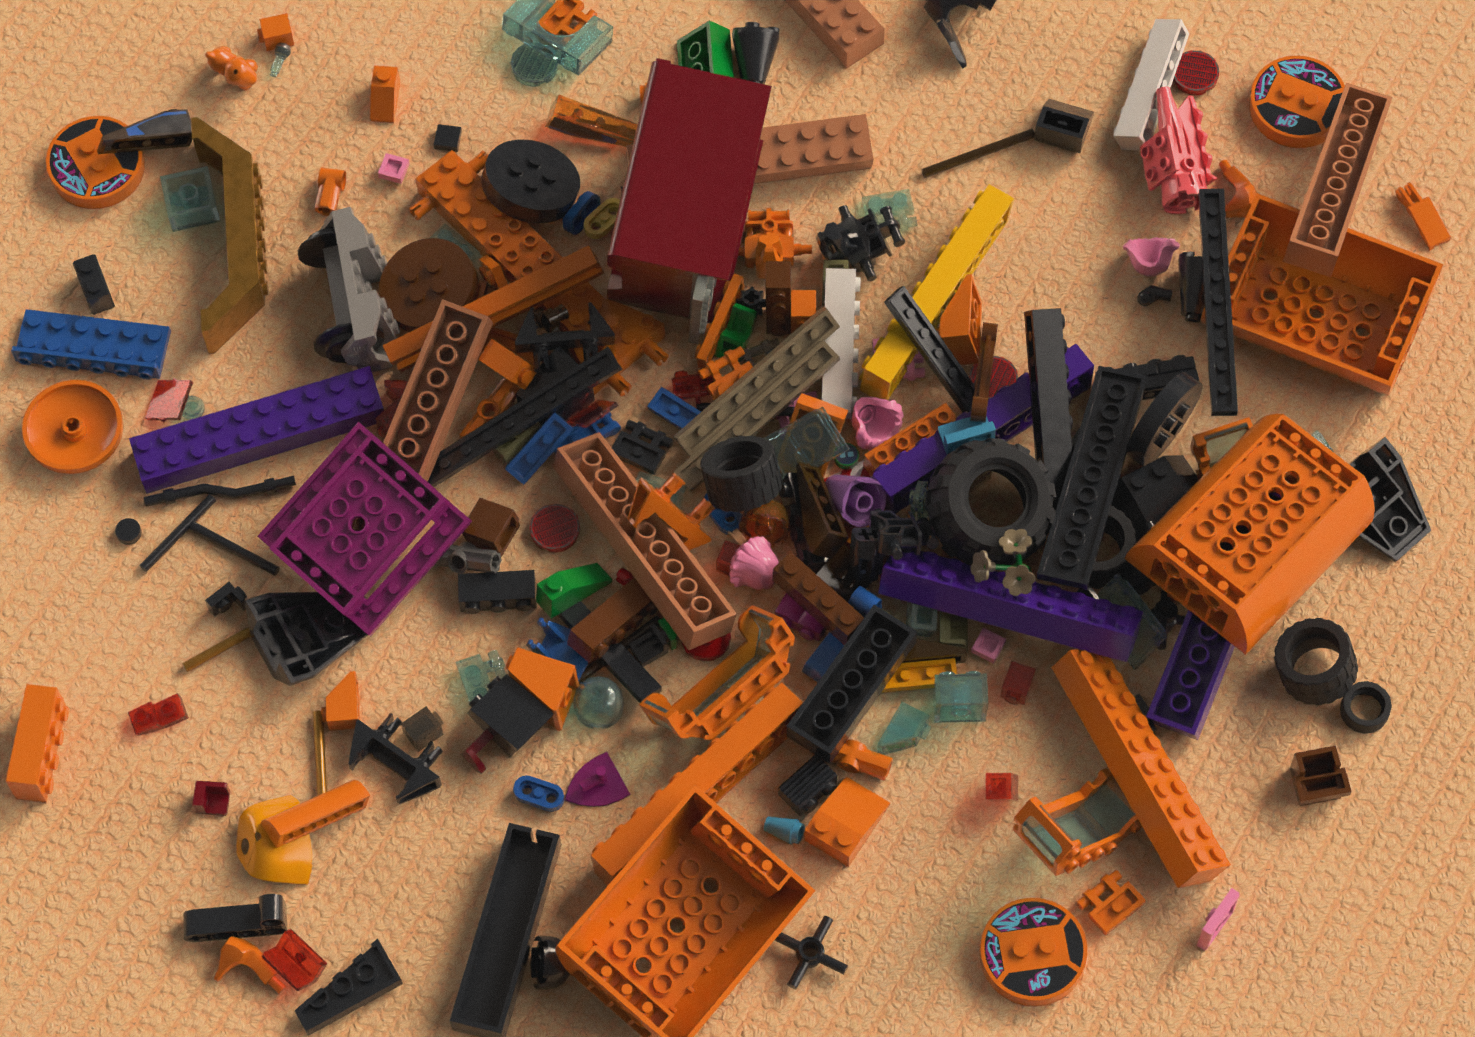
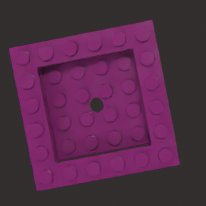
(343, 564)

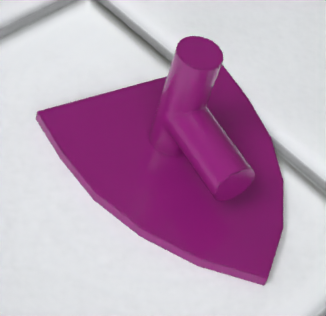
(597, 783)

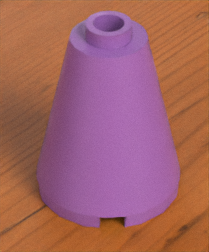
(856, 497)

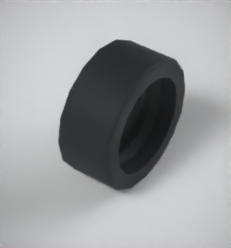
(1360, 725)

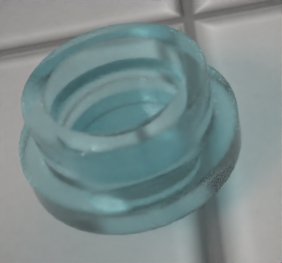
(194, 408)

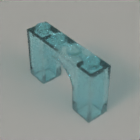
(571, 51)

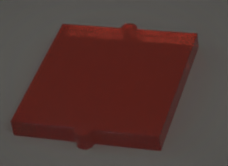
(169, 400)
(592, 413)

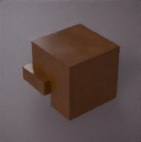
(491, 526)
(1319, 776)

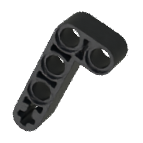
(238, 921)

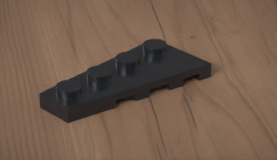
(359, 984)

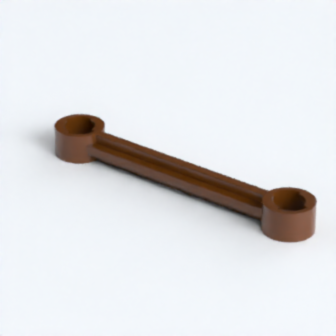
(984, 372)

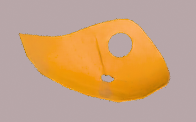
(264, 861)

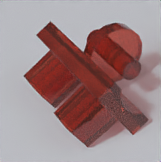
(690, 386)

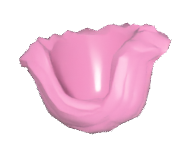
(1151, 255)
(875, 421)
(753, 564)

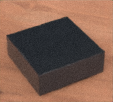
(447, 137)

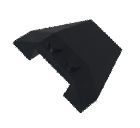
(1153, 490)
(1398, 513)
(299, 633)

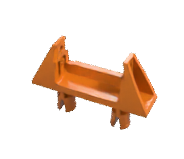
(687, 525)

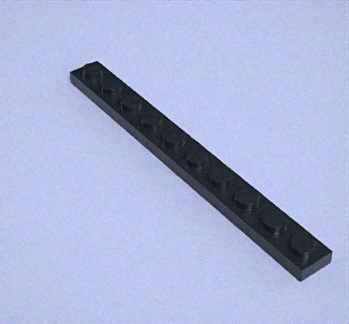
(1217, 303)
(524, 415)

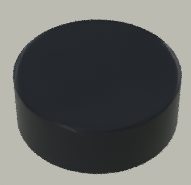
(128, 531)

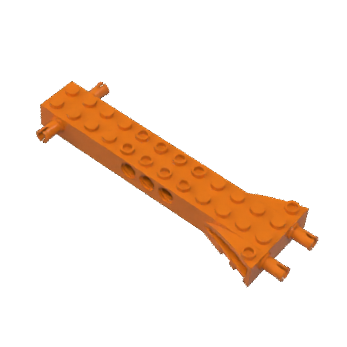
(458, 196)

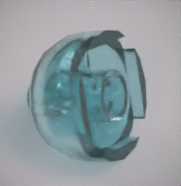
(598, 702)

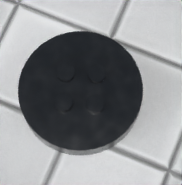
(530, 181)
(1164, 419)

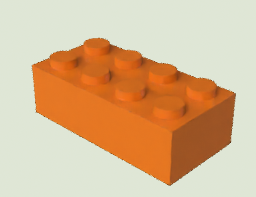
(37, 743)

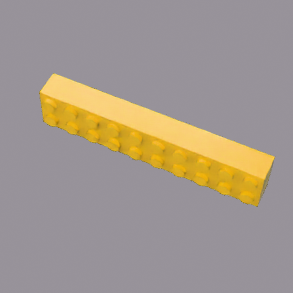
(960, 257)

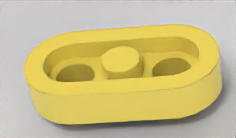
(601, 218)

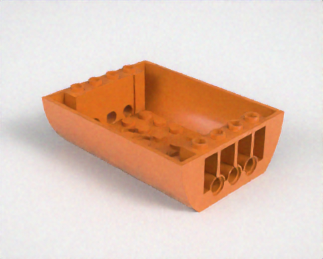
(1287, 539)

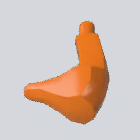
(1245, 191)
(241, 952)

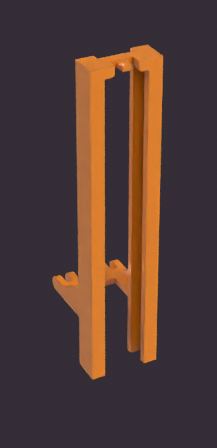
(509, 300)

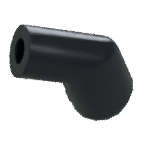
(1152, 294)

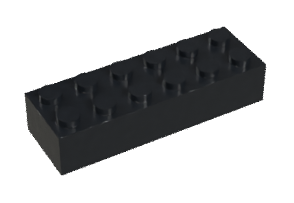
(851, 684)

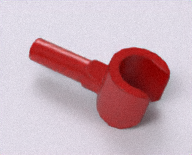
(624, 576)

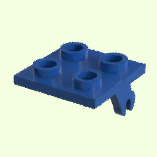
(556, 646)

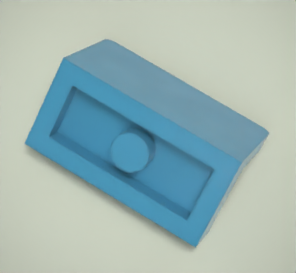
(964, 431)

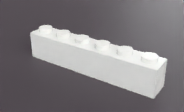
(1154, 71)
(840, 301)

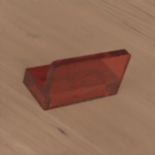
(295, 961)

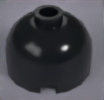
(546, 964)

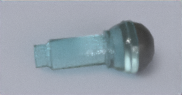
(282, 51)

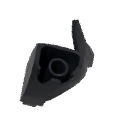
(940, 12)

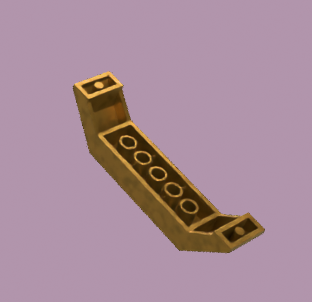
(244, 235)

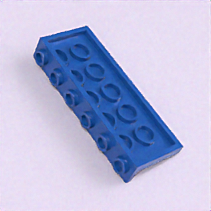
(92, 344)

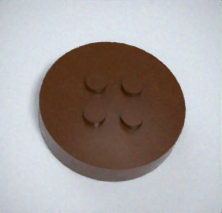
(423, 276)

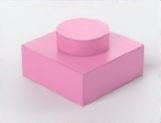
(393, 168)
(988, 645)

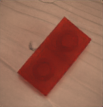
(158, 716)

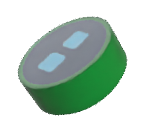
(849, 458)

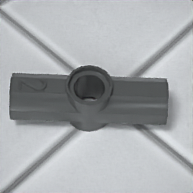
(469, 557)

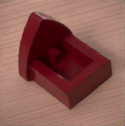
(470, 752)

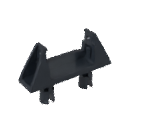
(528, 340)
(414, 770)

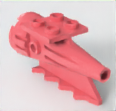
(1177, 154)

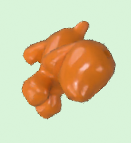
(234, 68)

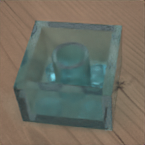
(190, 199)
(960, 697)

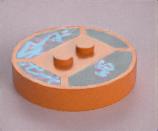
(1295, 101)
(89, 177)
(1033, 952)

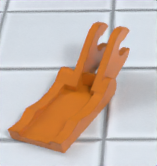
(1424, 215)

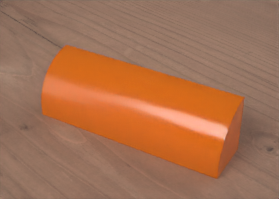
(316, 813)

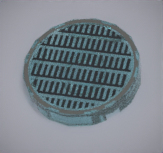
(532, 67)

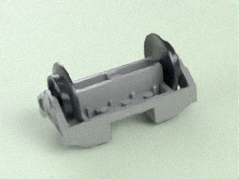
(360, 313)

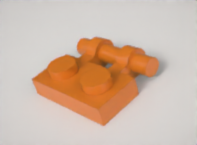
(562, 14)
(722, 383)
(1116, 908)

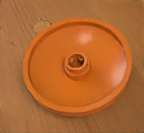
(72, 426)

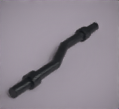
(170, 495)

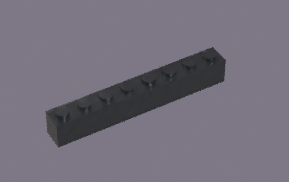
(1049, 393)

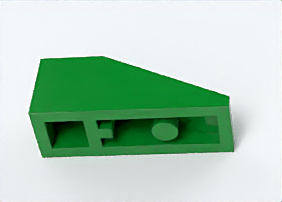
(570, 587)

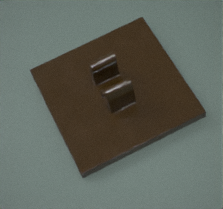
(839, 576)

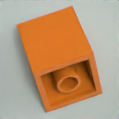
(547, 680)

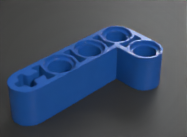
(827, 651)

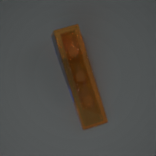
(589, 122)

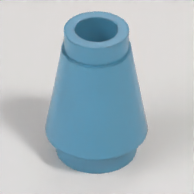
(785, 829)

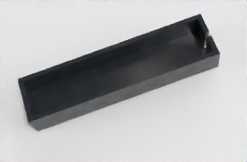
(505, 932)

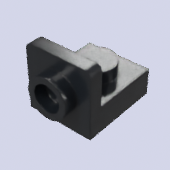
(224, 597)

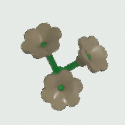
(1018, 576)

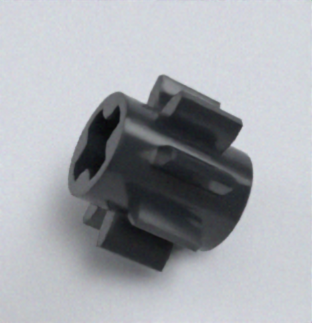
(752, 295)

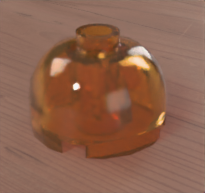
(767, 521)

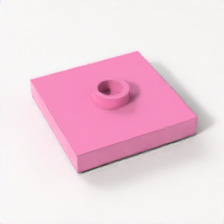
(1217, 918)

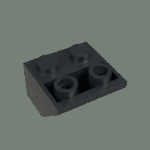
(1063, 125)

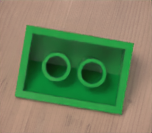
(707, 49)

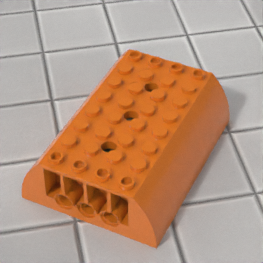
(1369, 289)
(720, 932)

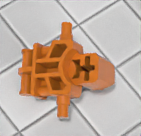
(769, 239)

